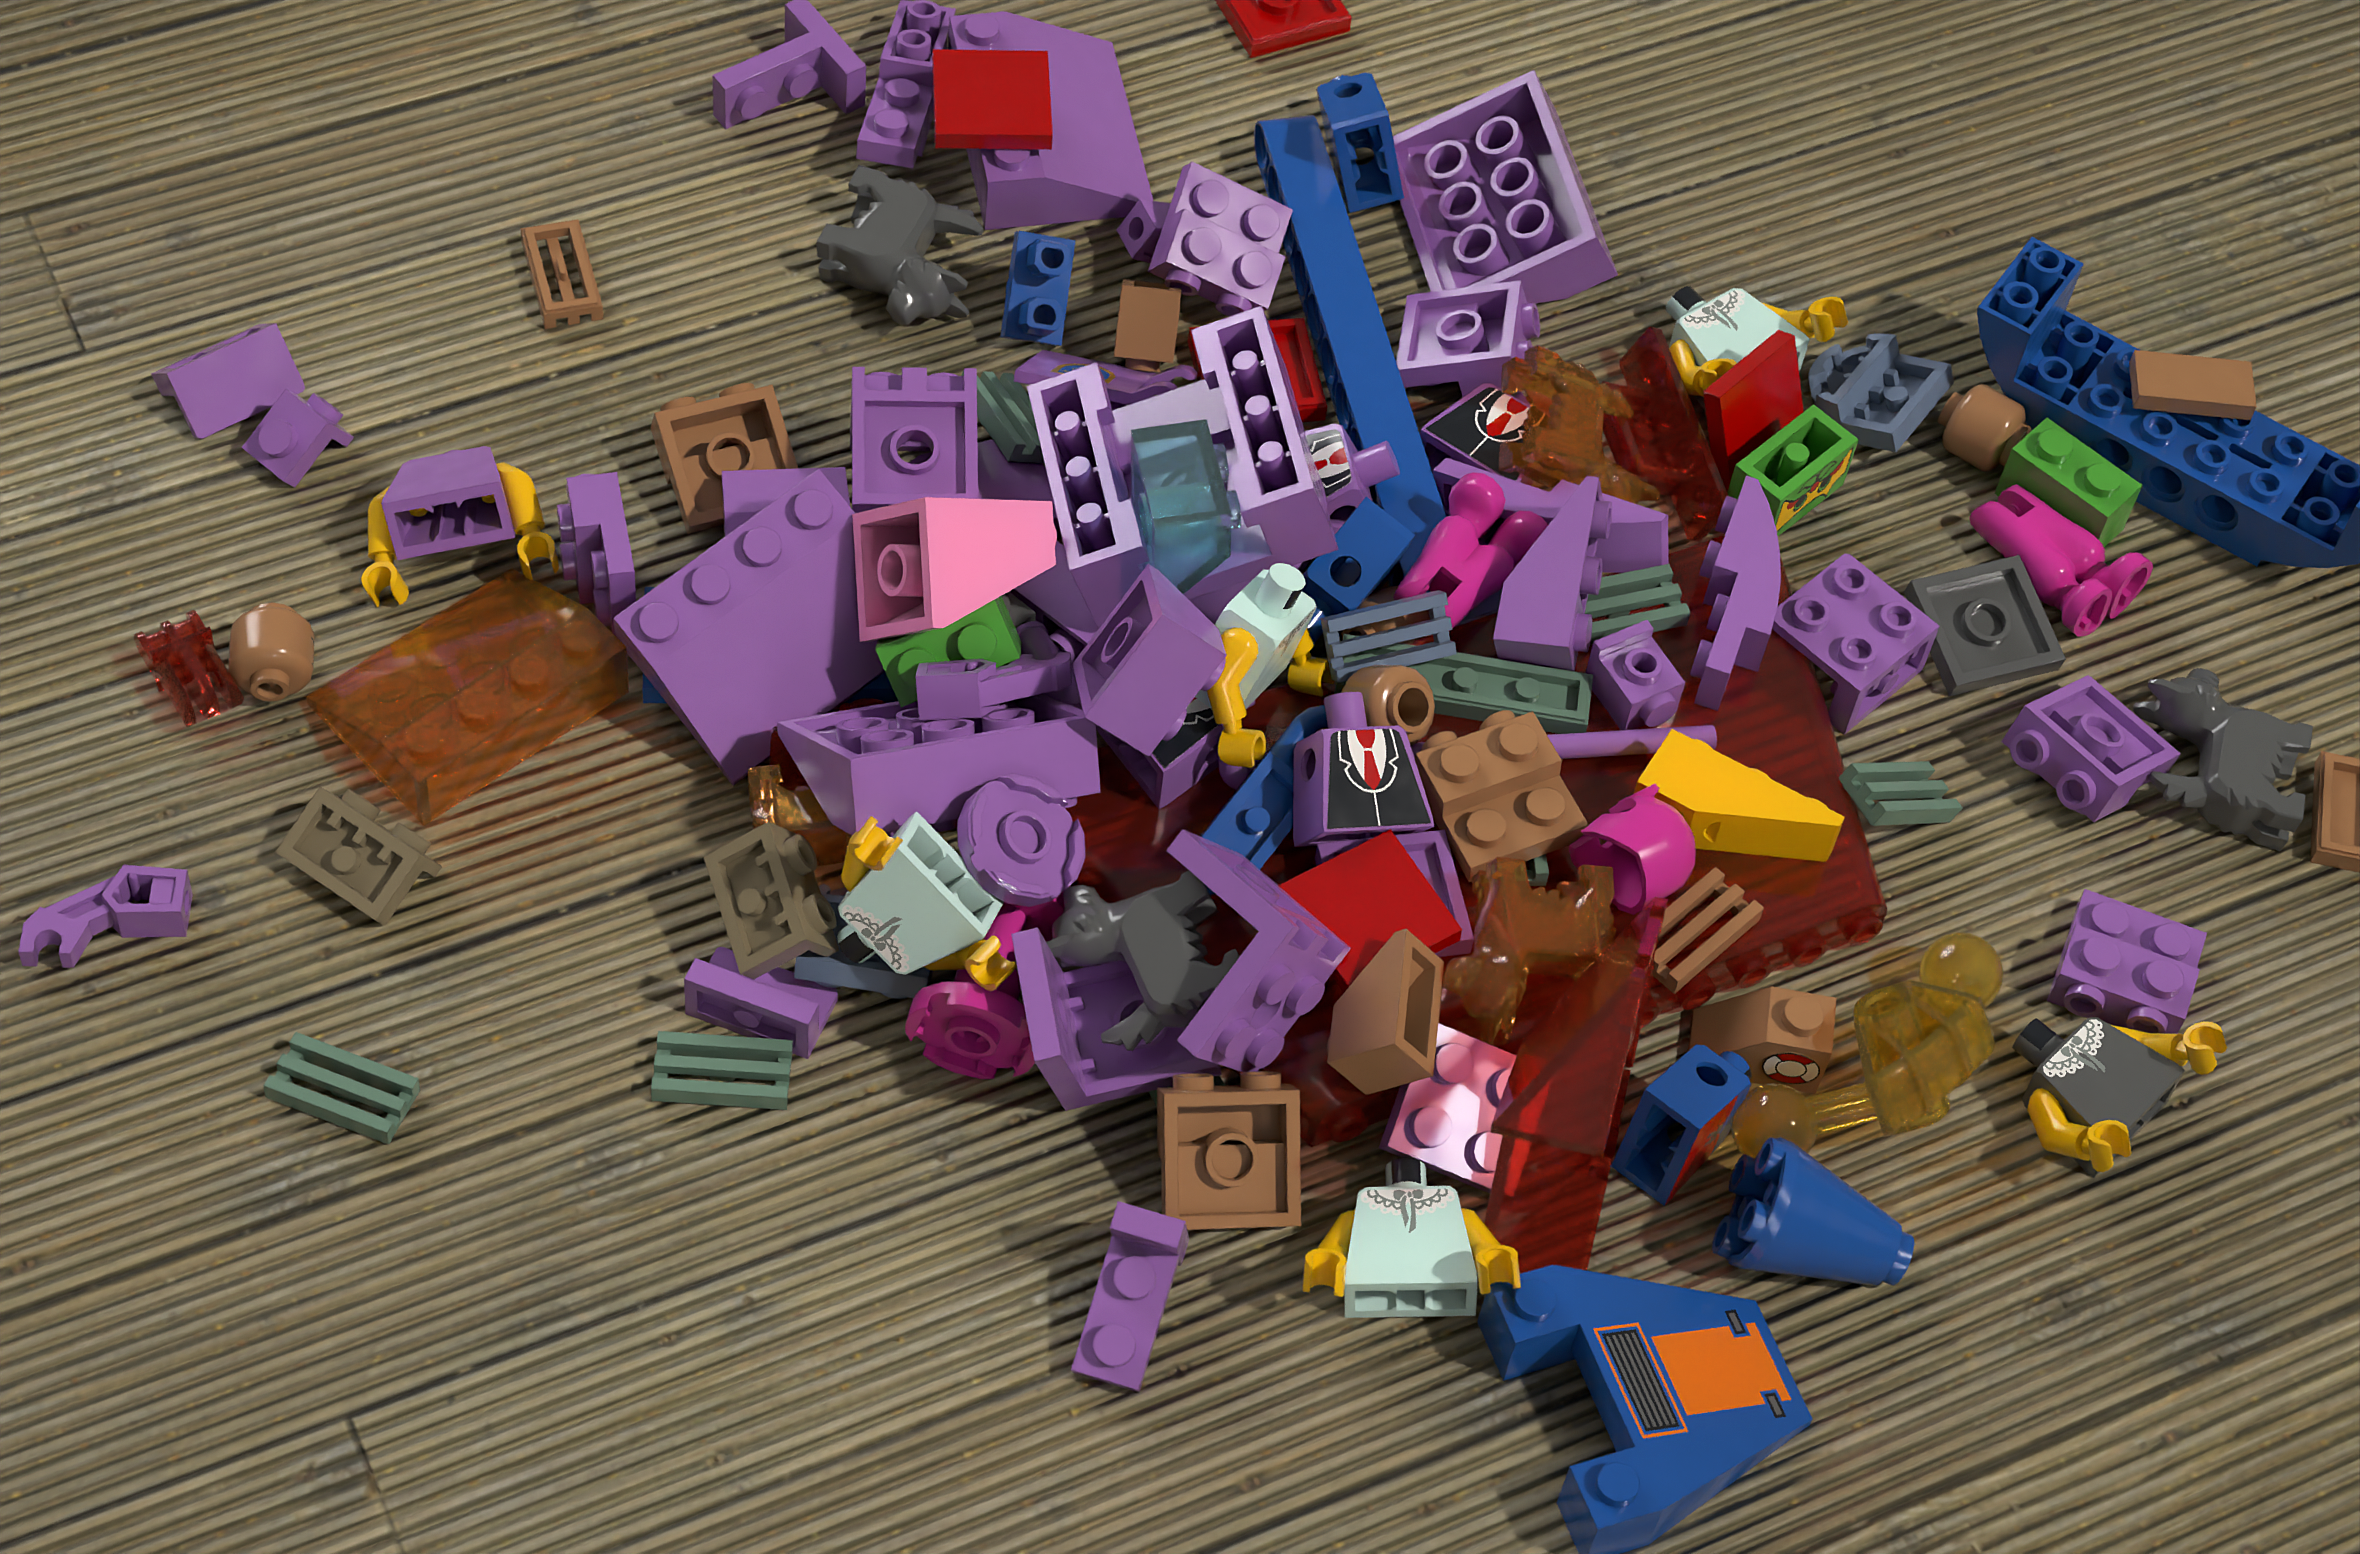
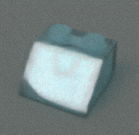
(1183, 500)

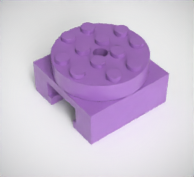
(1266, 448)

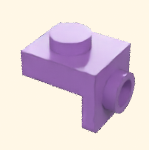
(295, 435)

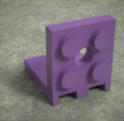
(912, 415)
(1274, 976)
(1066, 1025)

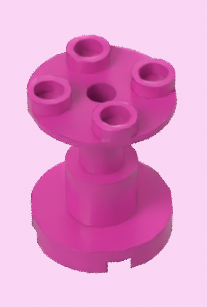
(979, 1028)

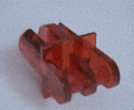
(183, 656)

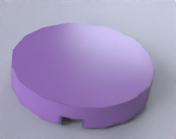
(1020, 840)

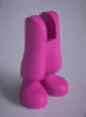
(2061, 559)
(1456, 561)

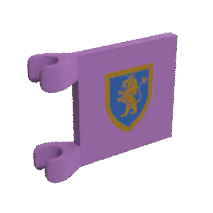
(1122, 384)

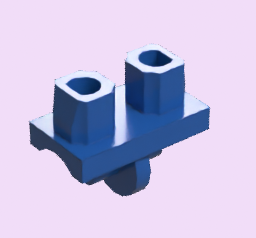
(1037, 288)

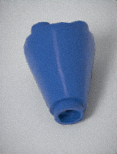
(1807, 1222)

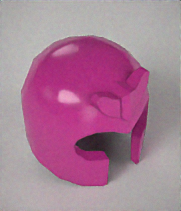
(1645, 846)

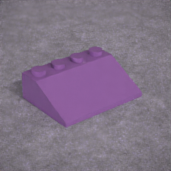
(1095, 148)
(1501, 197)
(758, 627)
(894, 764)

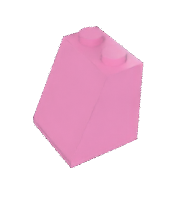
(944, 558)

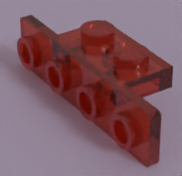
(1664, 437)

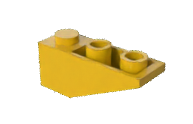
(1738, 805)

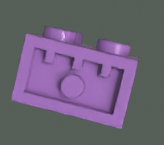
(1857, 635)

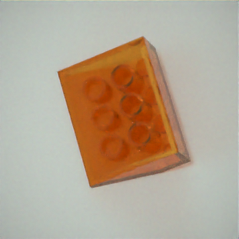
(474, 692)

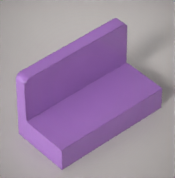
(231, 379)
(759, 1007)

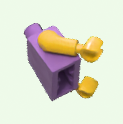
(448, 506)

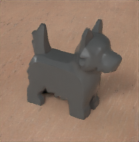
(888, 244)
(2238, 758)
(1158, 943)

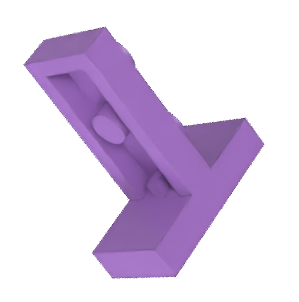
(806, 61)
(1130, 1296)

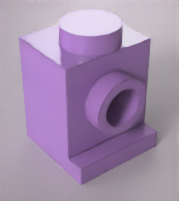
(1634, 678)

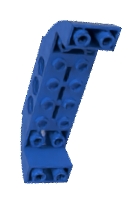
(2225, 479)

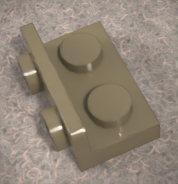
(355, 855)
(771, 899)

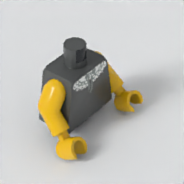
(2106, 1083)

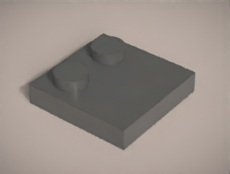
(1988, 625)

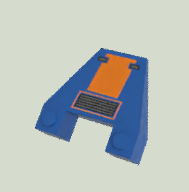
(1677, 1378)

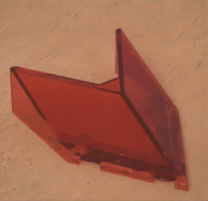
(1569, 1103)

